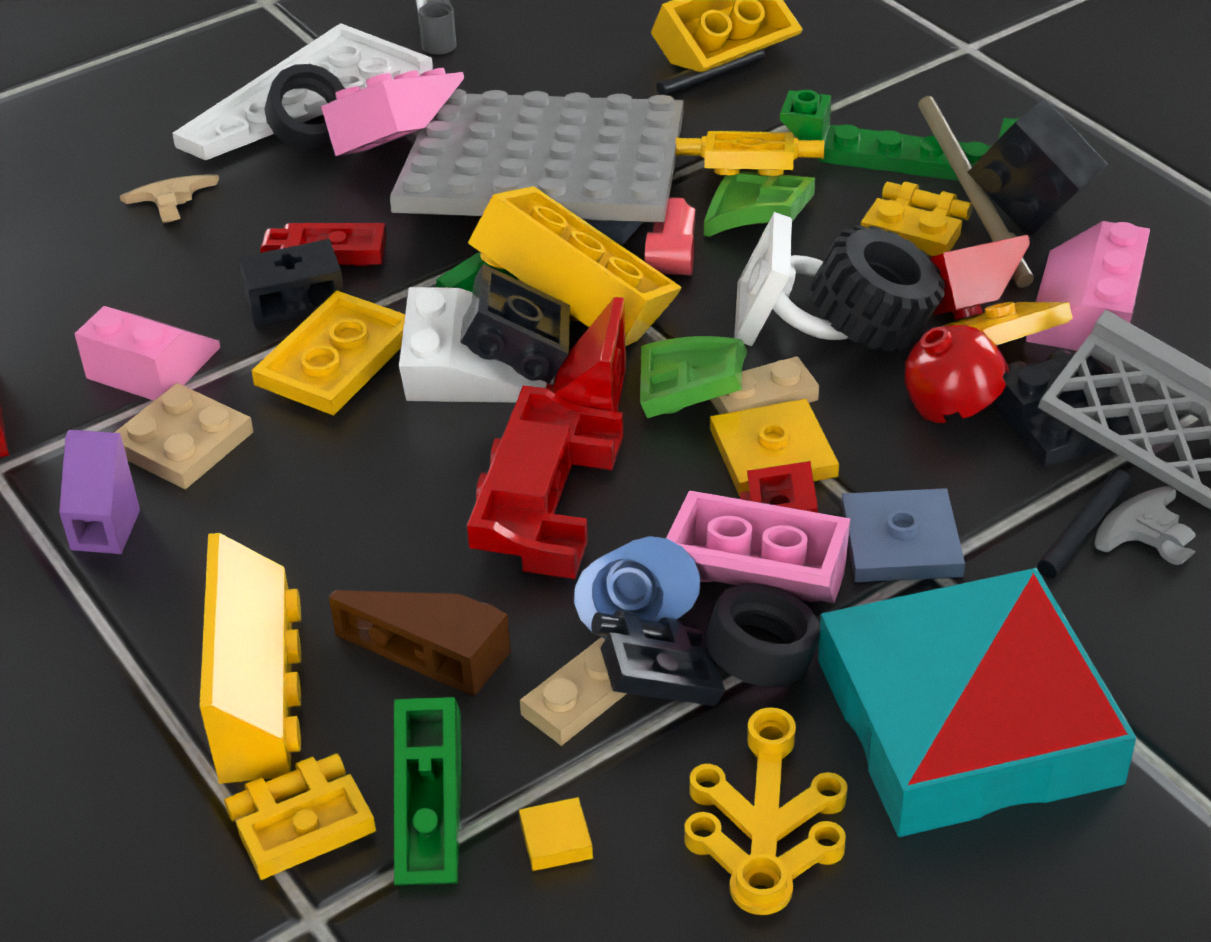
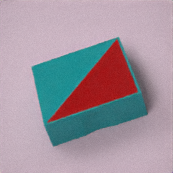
(973, 701)

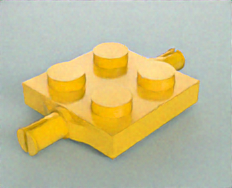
(738, 150)

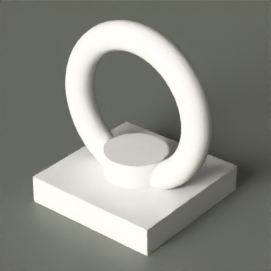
(768, 283)

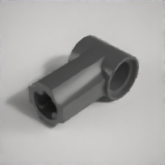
(436, 26)

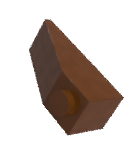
(427, 632)

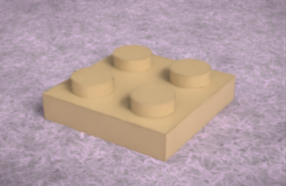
(183, 435)

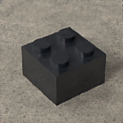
(1037, 167)

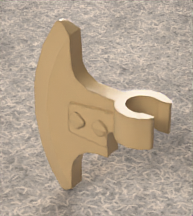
(170, 193)

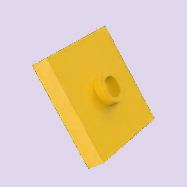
(1015, 320)
(772, 438)

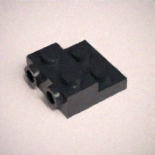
(516, 325)
(1044, 434)

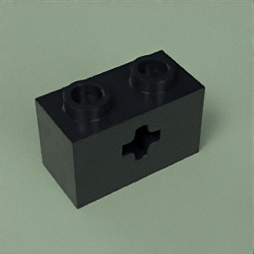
(290, 281)

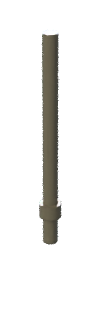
(977, 196)

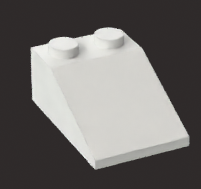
(438, 365)

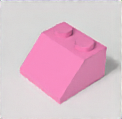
(140, 352)

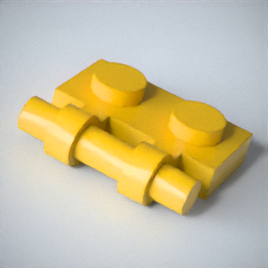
(929, 230)
(304, 825)

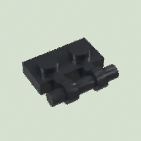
(657, 658)

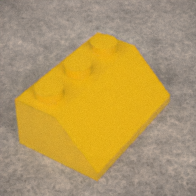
(719, 31)

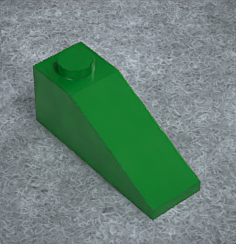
(426, 791)

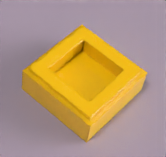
(555, 834)

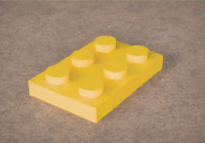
(332, 353)

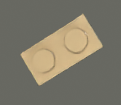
(770, 385)
(571, 696)

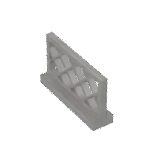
(1160, 368)

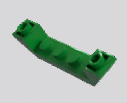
(809, 119)

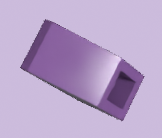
(97, 492)

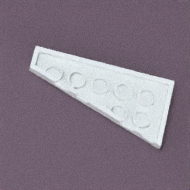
(241, 116)

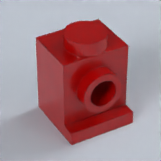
(783, 486)

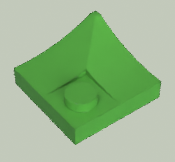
(754, 198)
(689, 372)

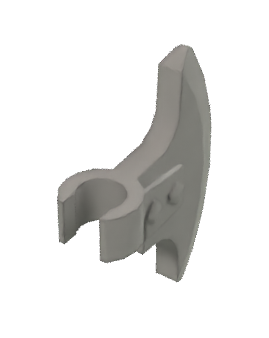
(1148, 521)

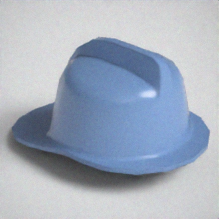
(640, 577)

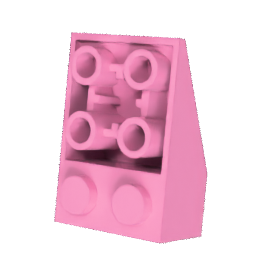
(386, 108)

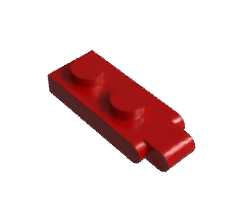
(352, 242)

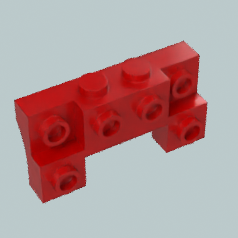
(529, 474)

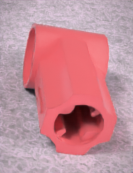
(672, 242)

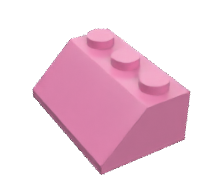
(1093, 274)
(763, 545)

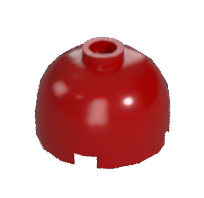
(954, 372)

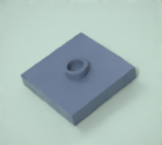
(902, 535)

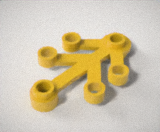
(765, 821)

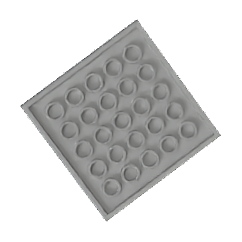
(585, 152)

